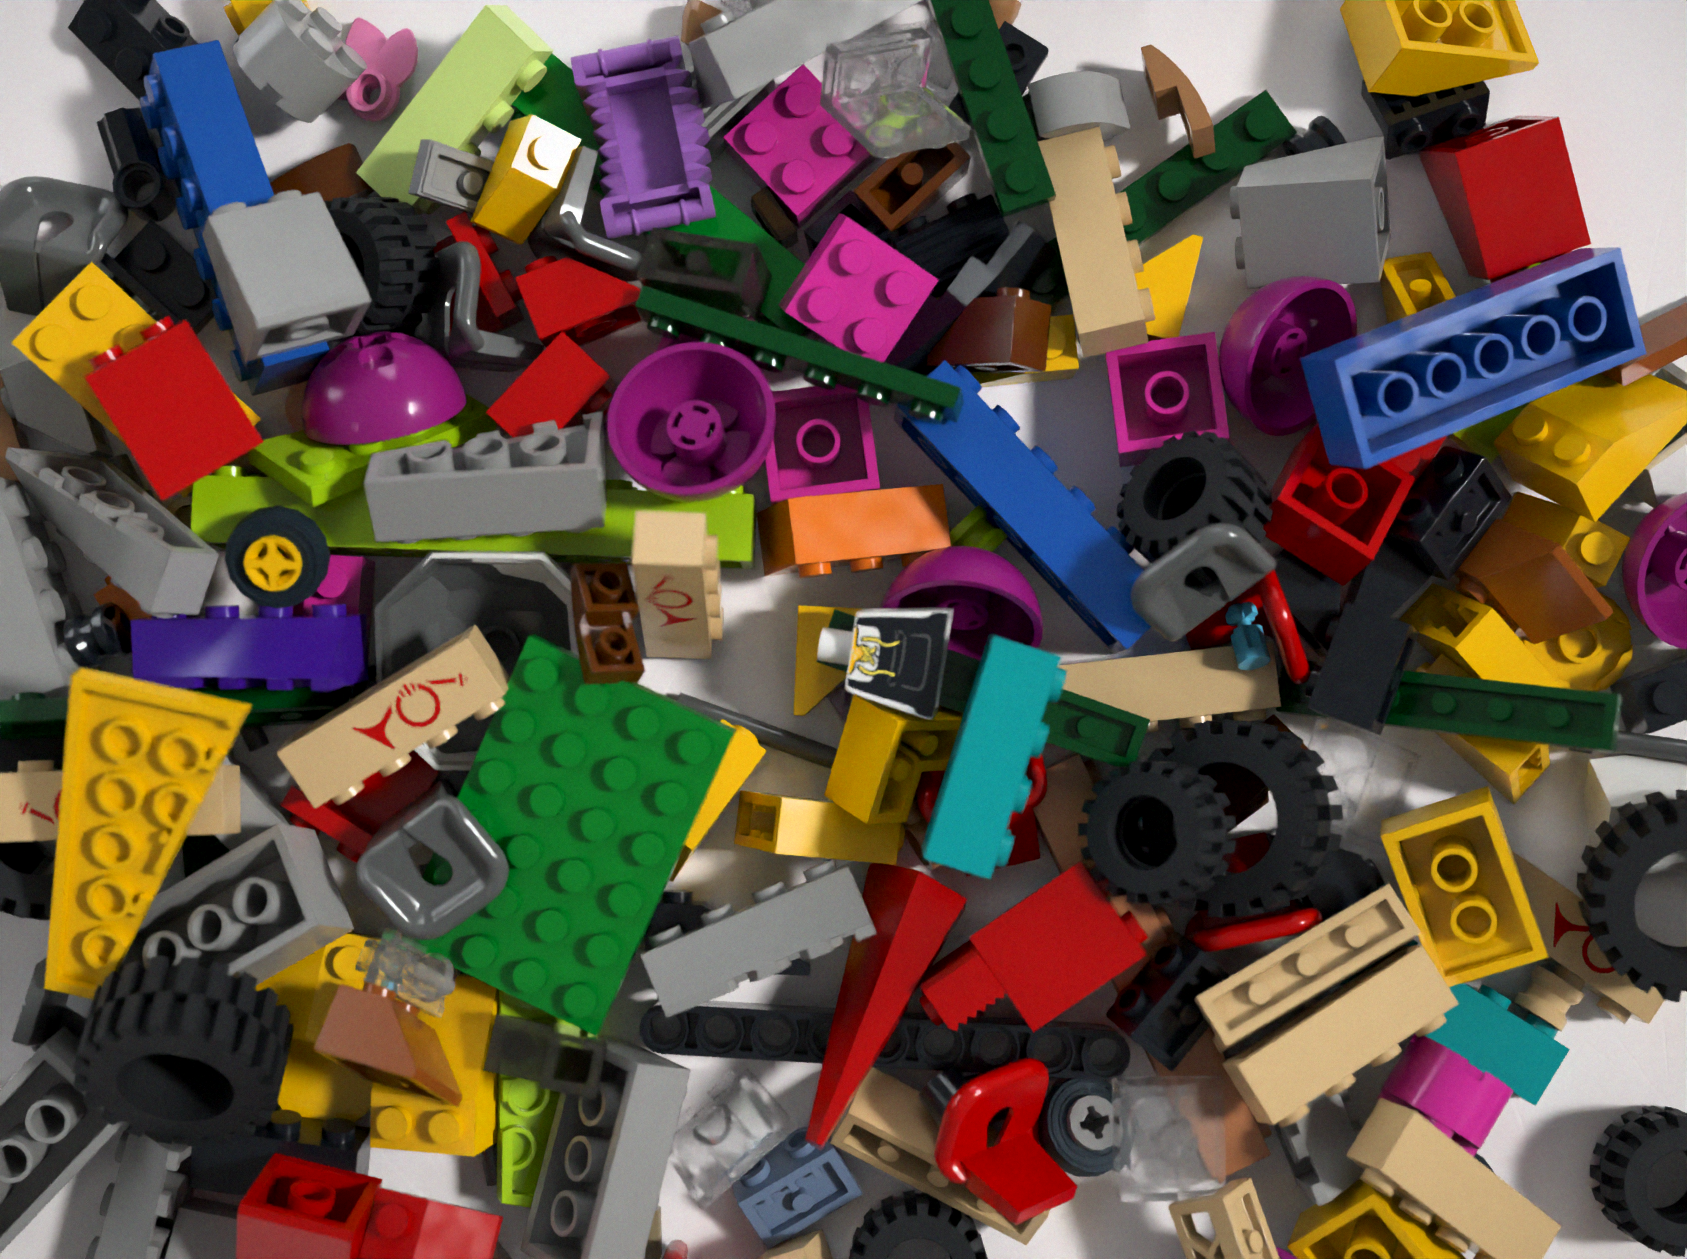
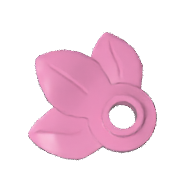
(388, 67)

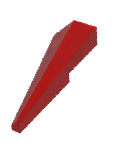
(880, 977)

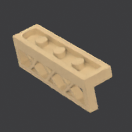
(1306, 967)
(1236, 1220)

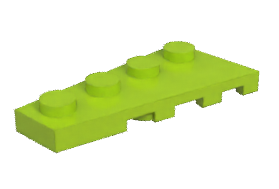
(327, 470)
(523, 1120)

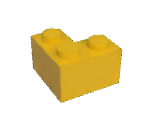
(884, 758)

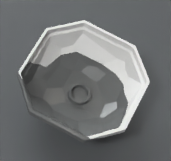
(451, 591)

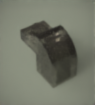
(552, 1054)

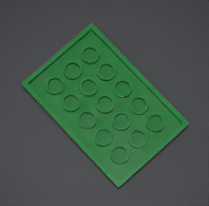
(592, 812)

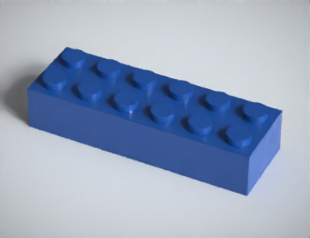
(214, 164)
(1473, 357)
(1034, 509)

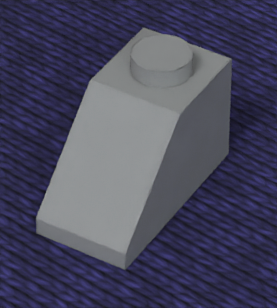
(49, 409)

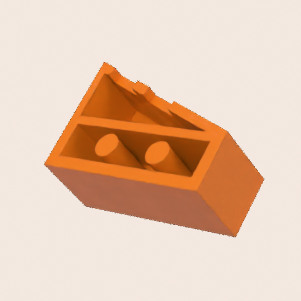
(852, 530)

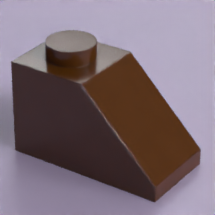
(912, 183)
(997, 335)

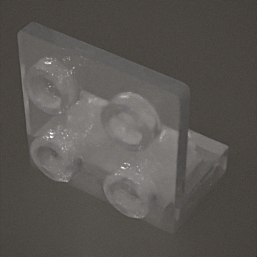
(882, 97)

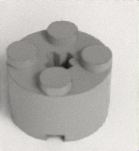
(298, 57)

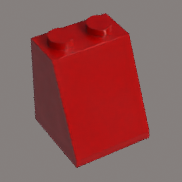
(1508, 195)
(171, 406)
(1060, 944)
(304, 1211)

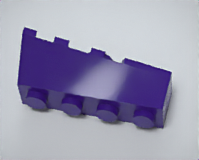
(247, 650)

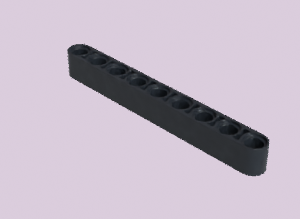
(909, 1052)

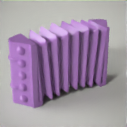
(647, 136)

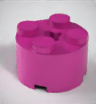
(1447, 1092)

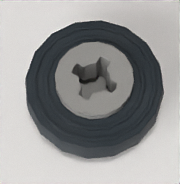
(1069, 1136)

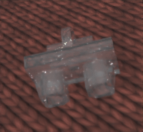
(408, 971)

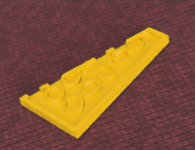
(129, 793)

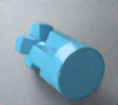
(1247, 639)

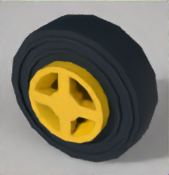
(262, 571)

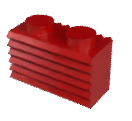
(959, 987)

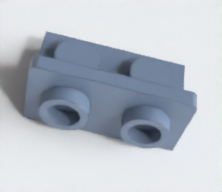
(794, 1188)

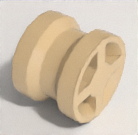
(1549, 997)

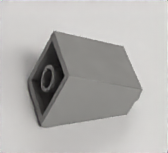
(1314, 215)
(284, 274)

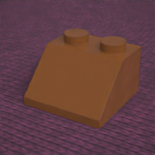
(1530, 584)
(386, 1043)

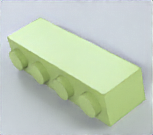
(460, 100)

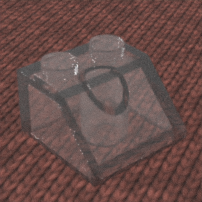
(1370, 778)
(726, 1135)
(1168, 1137)

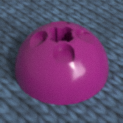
(1265, 347)
(379, 390)
(692, 397)
(1657, 571)
(980, 587)

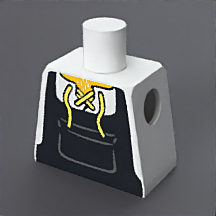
(893, 656)

